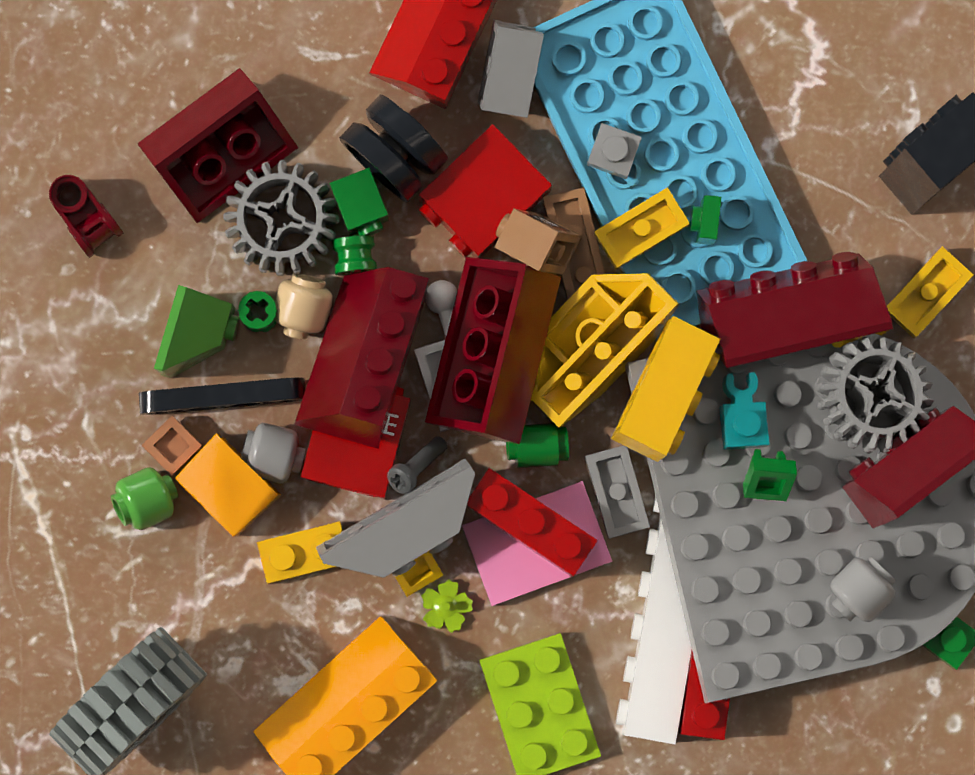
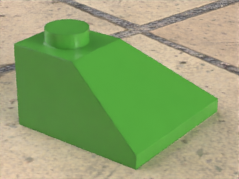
(194, 331)

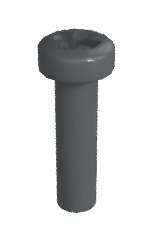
(403, 477)

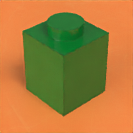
(360, 203)

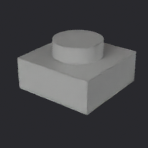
(614, 151)

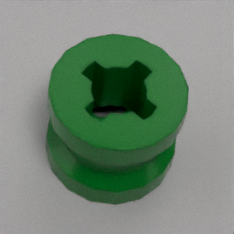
(354, 254)

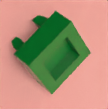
(769, 477)

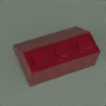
(216, 144)
(913, 467)

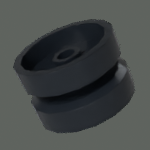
(398, 143)

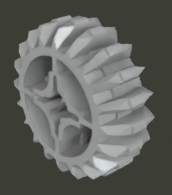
(261, 210)
(858, 388)

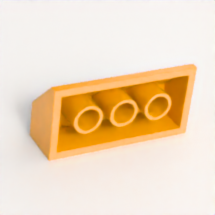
(346, 704)

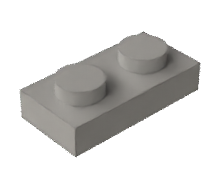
(617, 491)

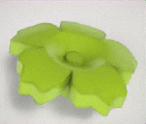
(446, 606)

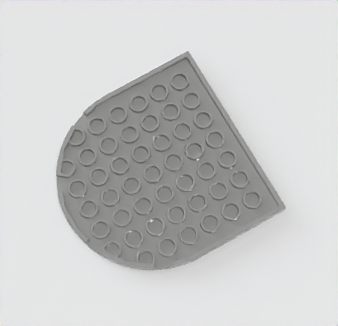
(763, 569)

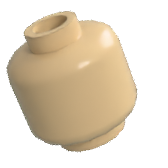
(302, 305)

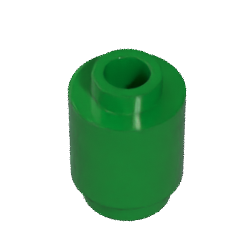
(540, 446)

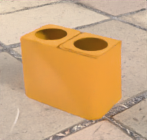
(226, 485)

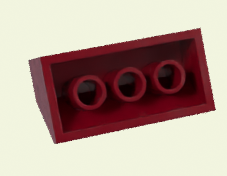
(793, 309)
(493, 349)
(363, 355)

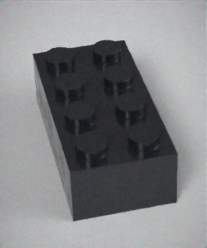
(932, 154)

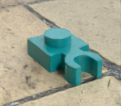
(743, 420)

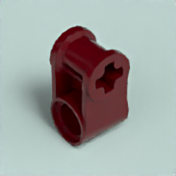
(84, 216)

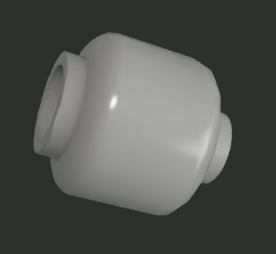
(273, 452)
(862, 590)

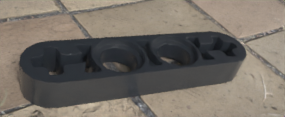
(221, 396)

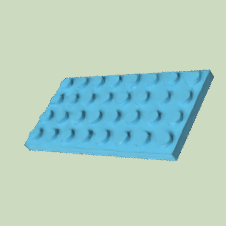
(652, 77)

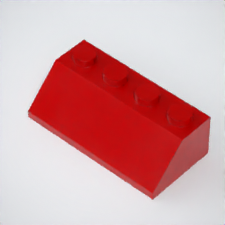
(431, 46)

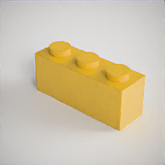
(667, 390)

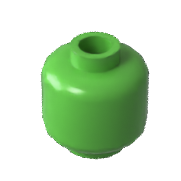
(144, 498)

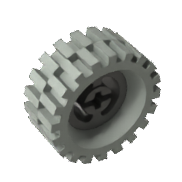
(128, 703)

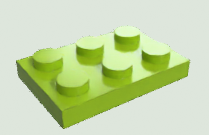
(540, 707)

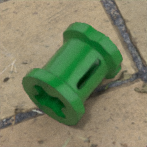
(245, 314)

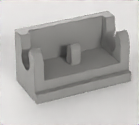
(510, 69)

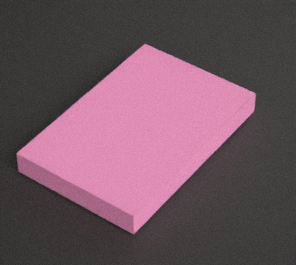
(513, 569)

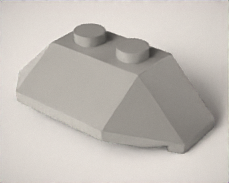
(405, 528)

